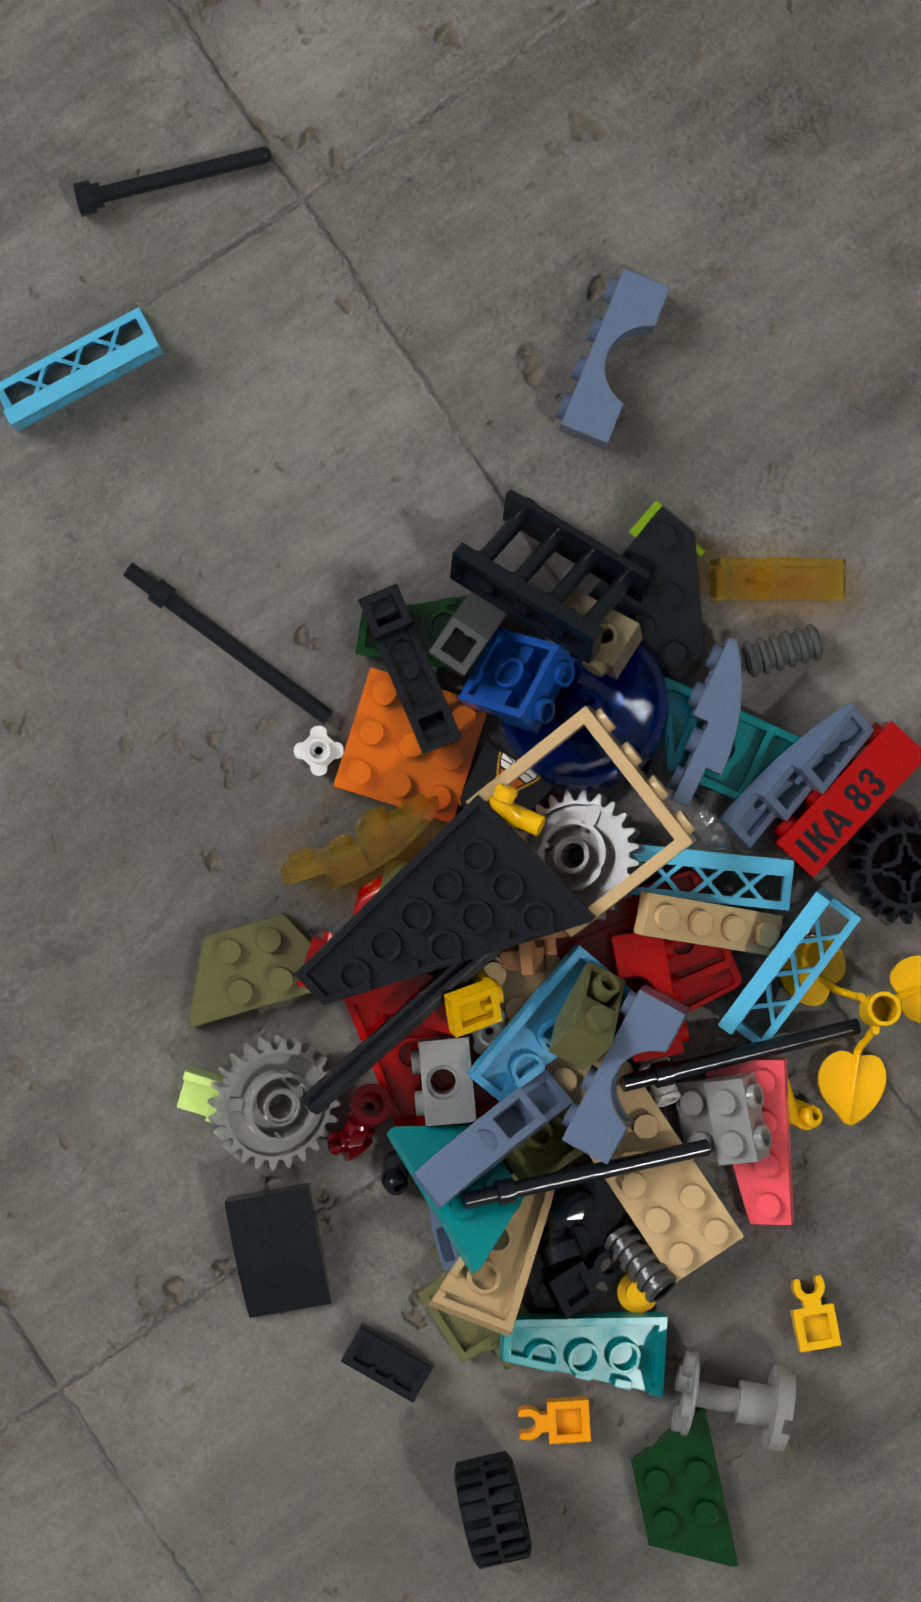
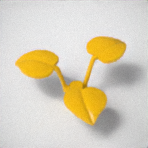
(847, 1080)

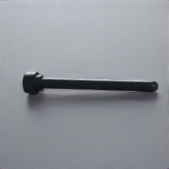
(93, 196)

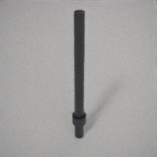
(164, 595)
(665, 1073)
(507, 1191)

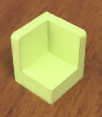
(198, 1090)

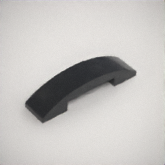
(410, 669)

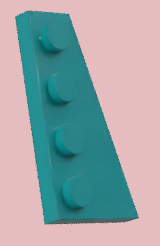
(597, 1346)

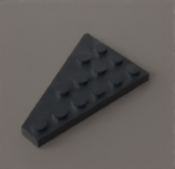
(452, 902)

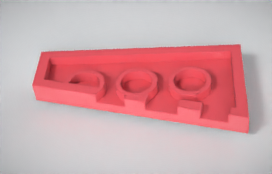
(768, 1183)

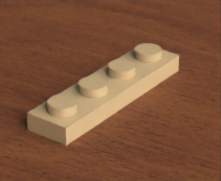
(707, 923)

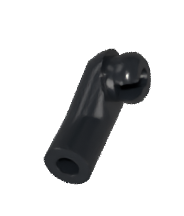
(394, 1174)

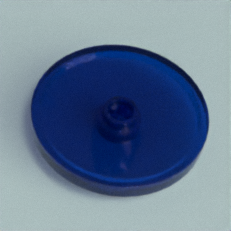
(634, 703)

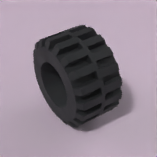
(492, 1510)

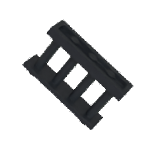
(543, 610)

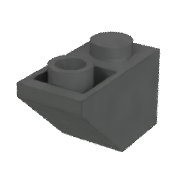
(467, 634)

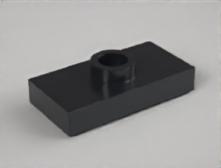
(387, 1362)

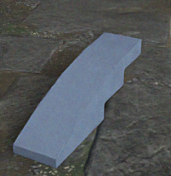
(803, 767)

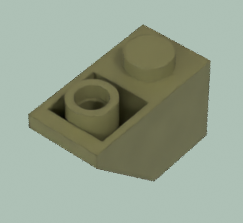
(588, 1017)

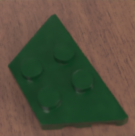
(684, 1495)

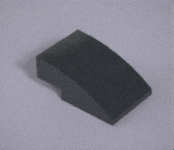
(278, 1250)

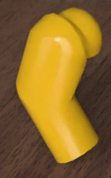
(514, 814)
(803, 1114)

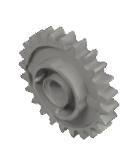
(601, 834)
(245, 1097)

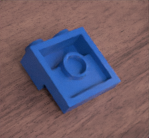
(518, 679)

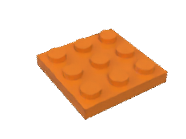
(386, 760)

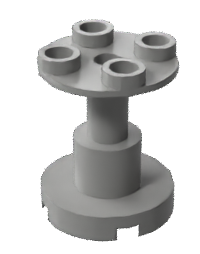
(750, 1402)

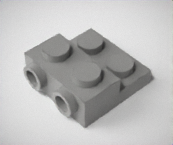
(727, 1115)

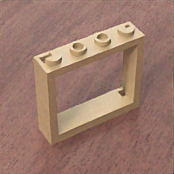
(627, 761)

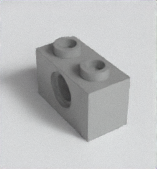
(451, 1105)

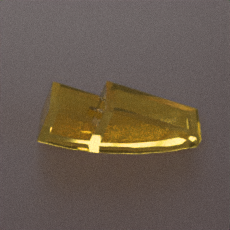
(778, 579)

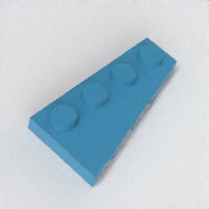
(524, 1043)

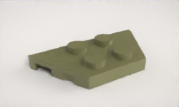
(248, 969)

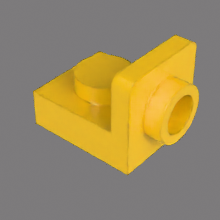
(474, 1005)

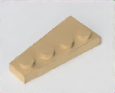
(496, 1291)

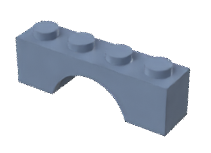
(632, 311)
(600, 1118)

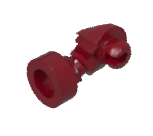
(367, 1109)

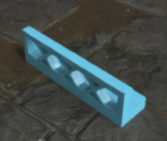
(82, 378)
(722, 861)
(777, 959)

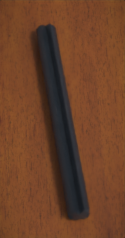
(391, 1032)

